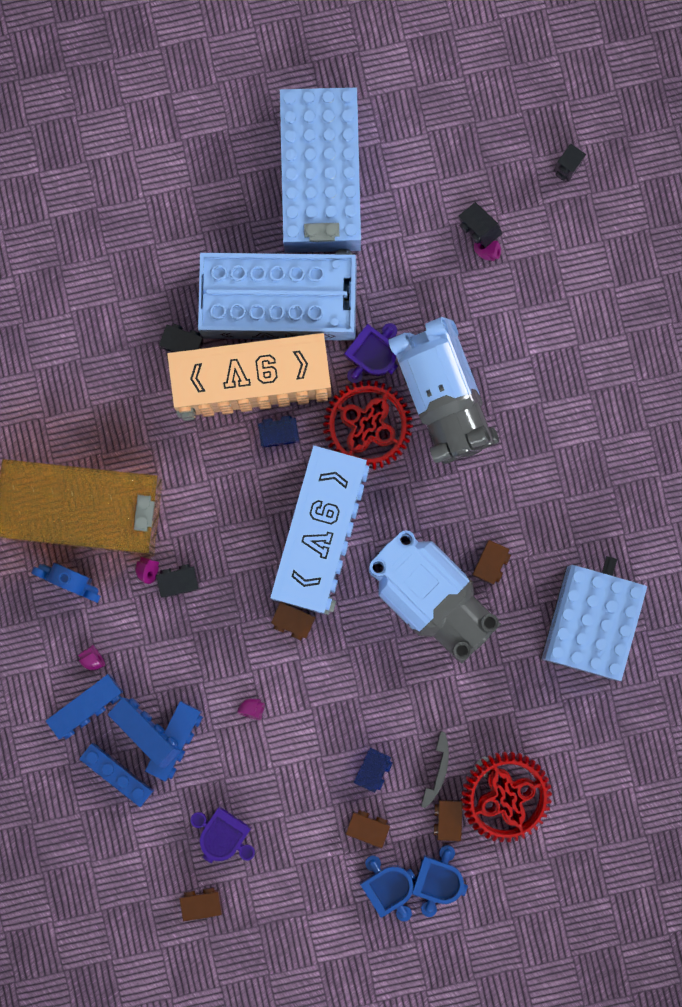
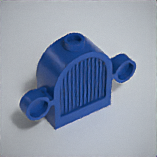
(68, 580)
(438, 881)
(389, 888)

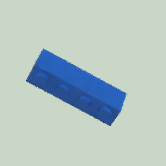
(85, 706)
(179, 729)
(144, 732)
(116, 774)

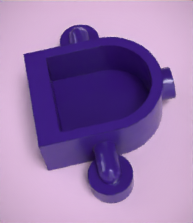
(372, 353)
(222, 836)

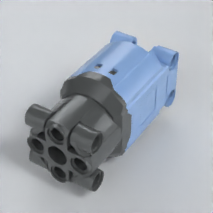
(444, 391)
(432, 595)

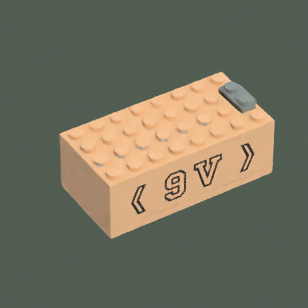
(249, 376)

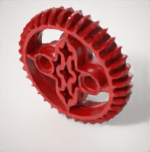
(398, 443)
(521, 828)

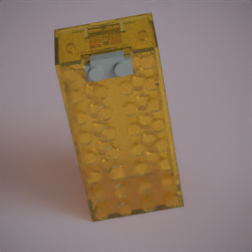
(79, 507)

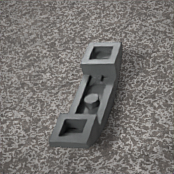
(430, 794)

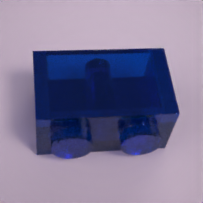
(278, 432)
(373, 769)

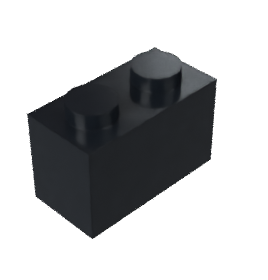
(569, 163)
(479, 225)
(178, 340)
(178, 581)

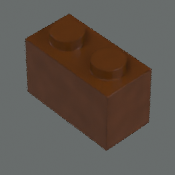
(491, 562)
(292, 620)
(449, 820)
(367, 828)
(201, 904)

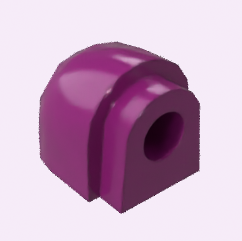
(489, 253)
(146, 570)
(91, 659)
(251, 708)

